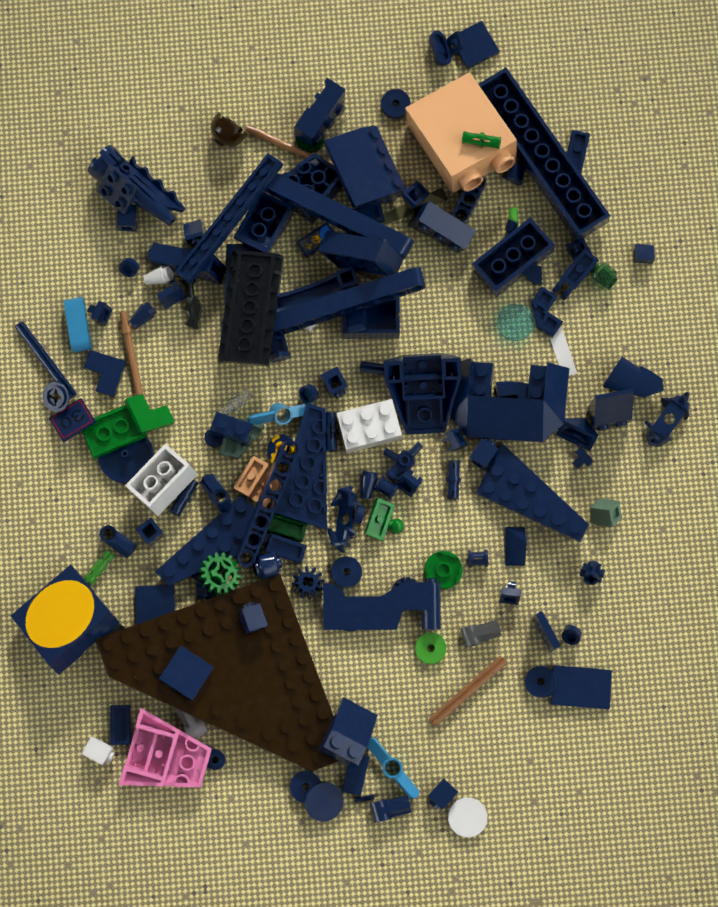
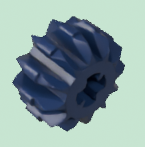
(306, 589)

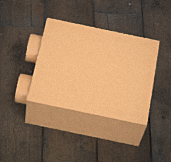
(439, 126)

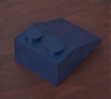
(264, 223)
(611, 410)
(348, 733)

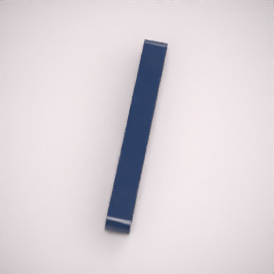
(336, 213)
(349, 301)

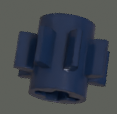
(592, 572)

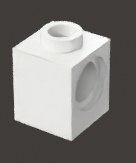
(98, 751)

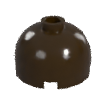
(226, 131)

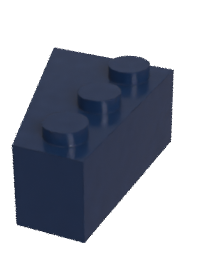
(321, 114)
(441, 227)

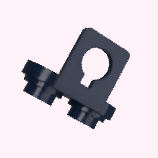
(442, 47)

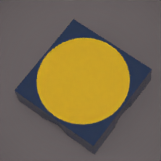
(64, 619)

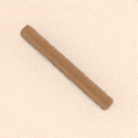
(467, 691)

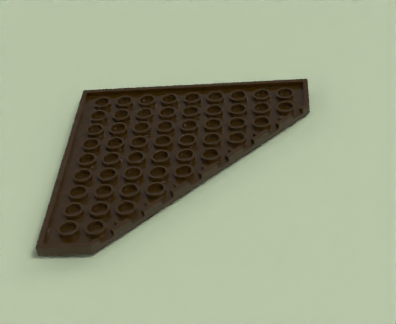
(260, 681)

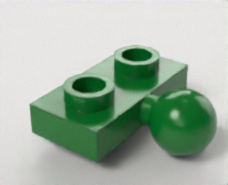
(380, 520)

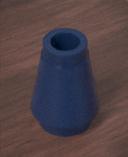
(142, 315)
(367, 484)

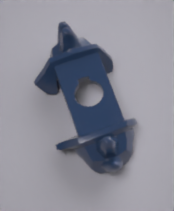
(659, 432)
(344, 532)

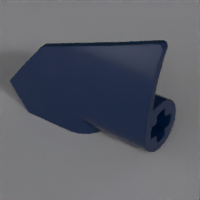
(630, 376)

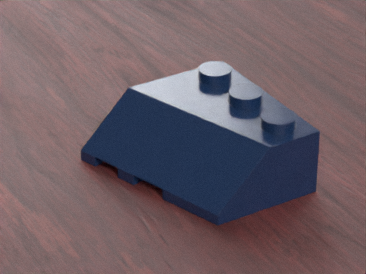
(317, 175)

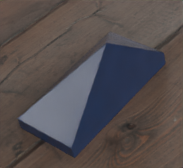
(414, 195)
(578, 432)
(515, 546)

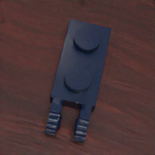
(576, 272)

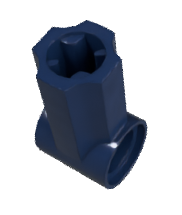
(216, 492)
(118, 542)
(385, 809)

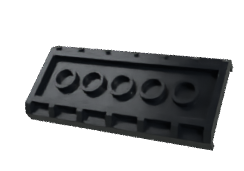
(251, 308)

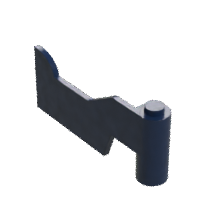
(382, 611)

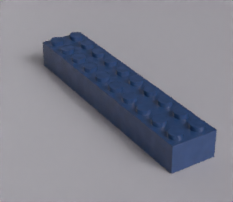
(546, 158)

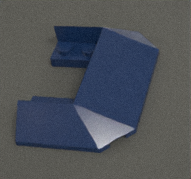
(510, 418)

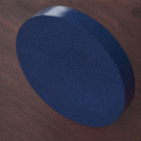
(127, 461)

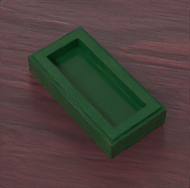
(287, 528)

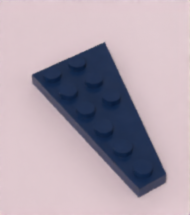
(306, 487)
(523, 492)
(219, 536)

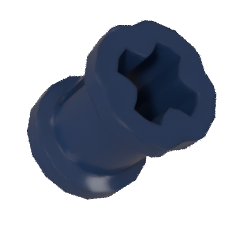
(386, 488)
(472, 562)

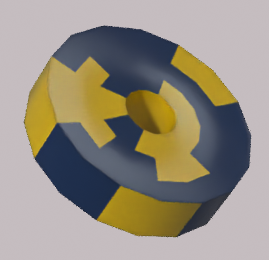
(274, 446)

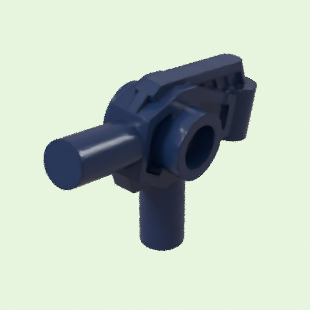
(403, 461)

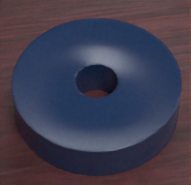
(389, 98)
(346, 563)
(535, 675)
(297, 782)

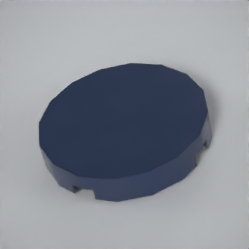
(323, 801)

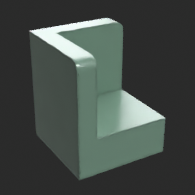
(605, 512)

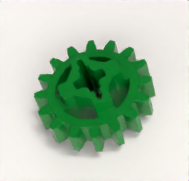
(223, 566)

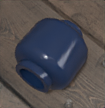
(267, 565)

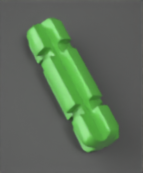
(99, 567)

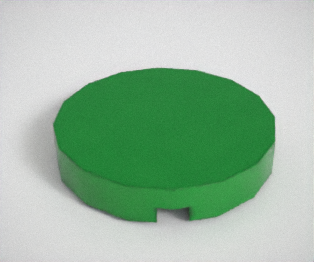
(444, 567)

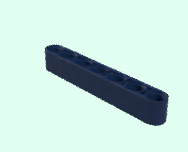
(267, 513)

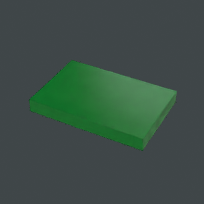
(111, 432)

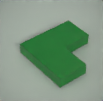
(146, 419)

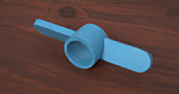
(290, 413)
(401, 778)

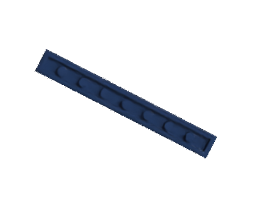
(229, 218)

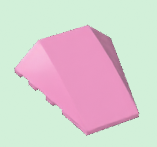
(163, 756)

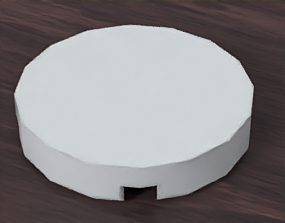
(467, 817)

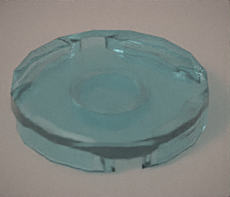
(515, 322)

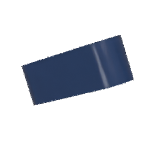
(465, 208)

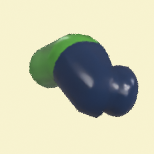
(512, 222)

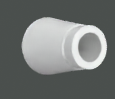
(161, 275)

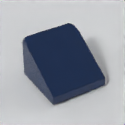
(644, 254)

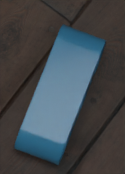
(77, 324)

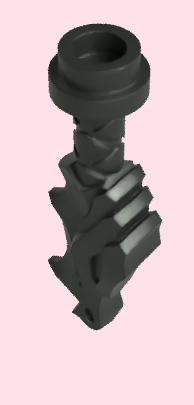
(193, 306)

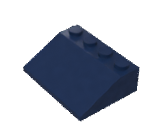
(365, 167)

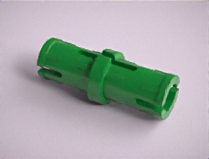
(495, 142)

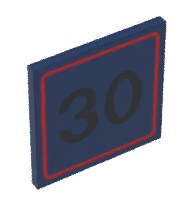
(72, 420)

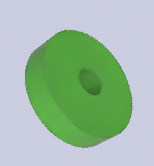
(439, 648)

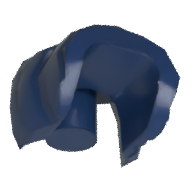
(202, 592)

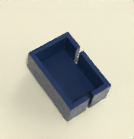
(380, 322)

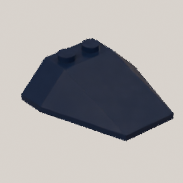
(423, 389)

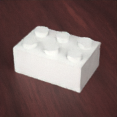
(369, 426)
(161, 479)

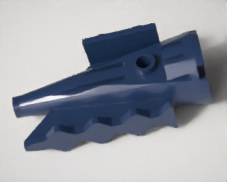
(128, 183)

